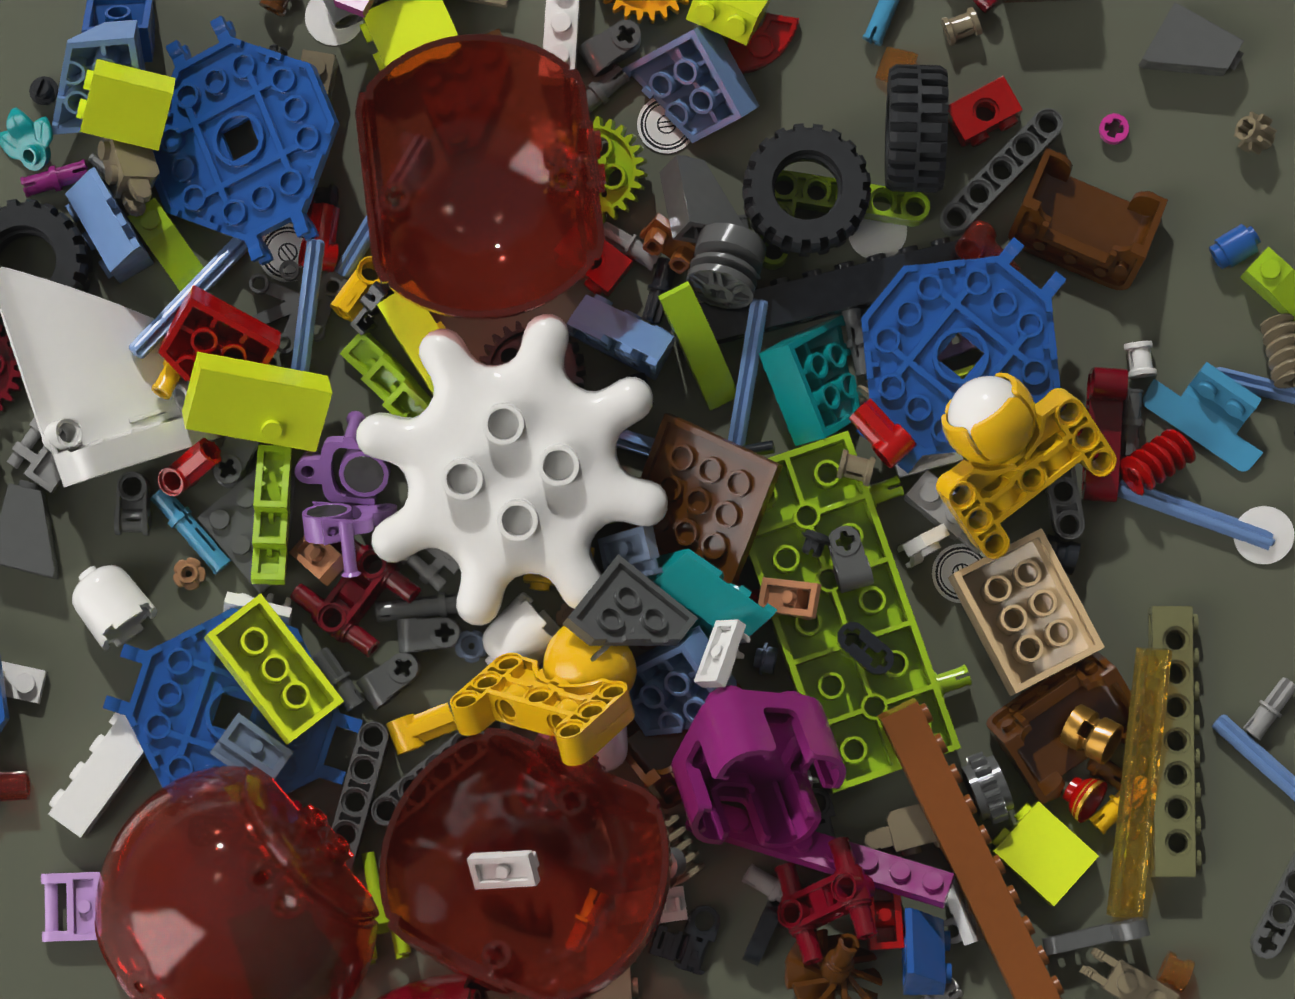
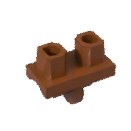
(659, 239)

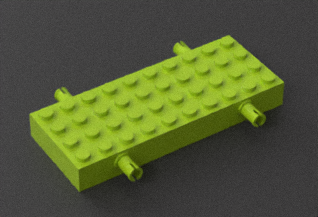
(815, 500)

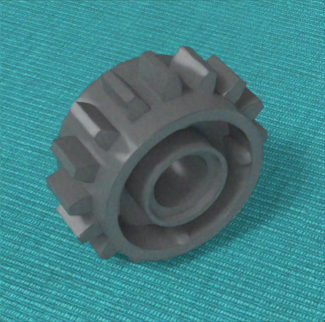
(987, 788)

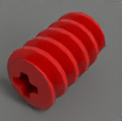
(1156, 461)

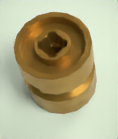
(1100, 741)

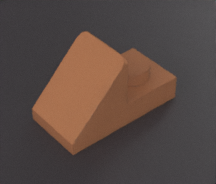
(320, 560)
(790, 597)

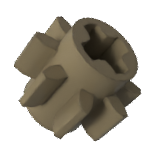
(1255, 133)

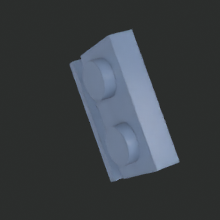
(635, 546)
(251, 746)

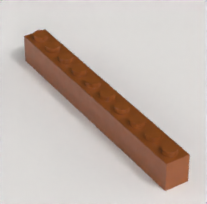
(967, 852)

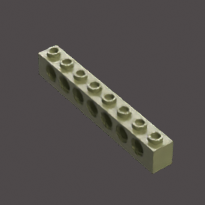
(1162, 859)

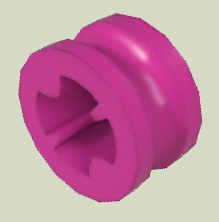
(1120, 137)

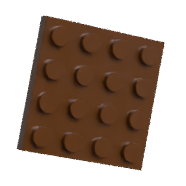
(712, 492)

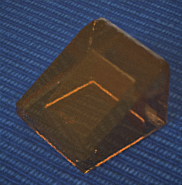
(892, 57)

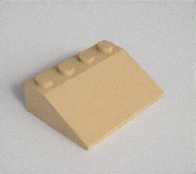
(1026, 612)

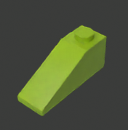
(167, 244)
(1273, 281)

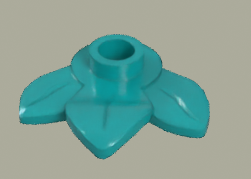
(27, 139)

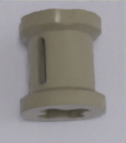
(961, 26)
(856, 467)

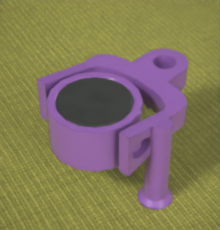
(358, 472)
(334, 523)

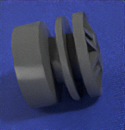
(726, 265)

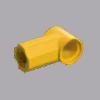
(347, 302)
(414, 730)

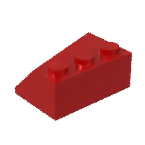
(216, 329)

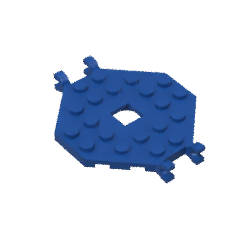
(292, 128)
(923, 314)
(179, 700)

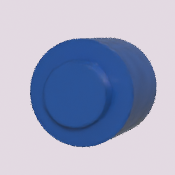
(1235, 246)

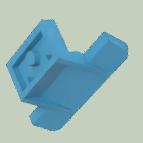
(1209, 413)

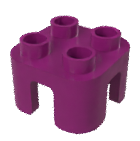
(758, 754)

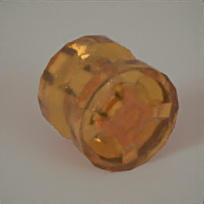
(1175, 971)

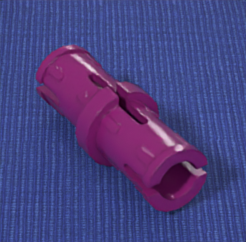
(54, 178)

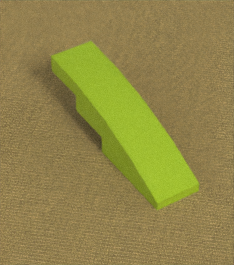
(698, 345)
(386, 376)
(271, 515)

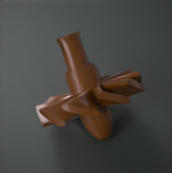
(834, 973)

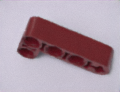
(1104, 402)

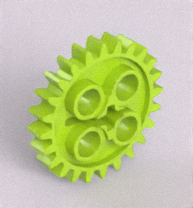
(621, 157)

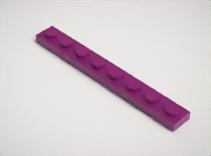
(886, 870)

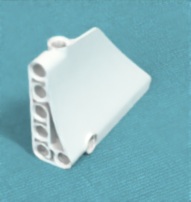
(88, 380)

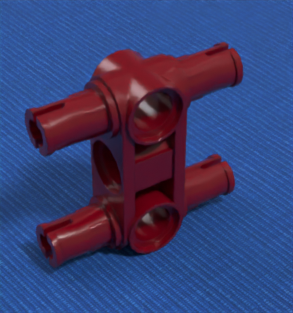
(354, 598)
(826, 901)

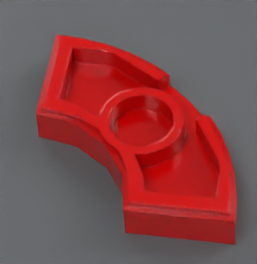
(766, 43)

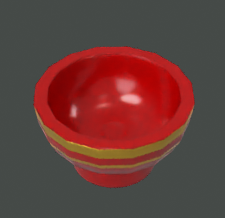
(1084, 797)

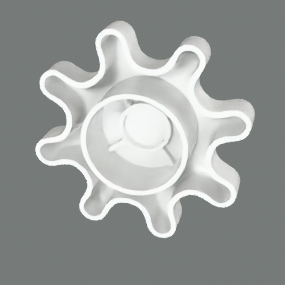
(511, 468)

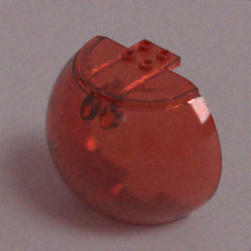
(475, 155)
(597, 851)
(232, 896)

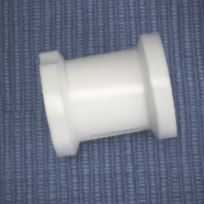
(1140, 359)

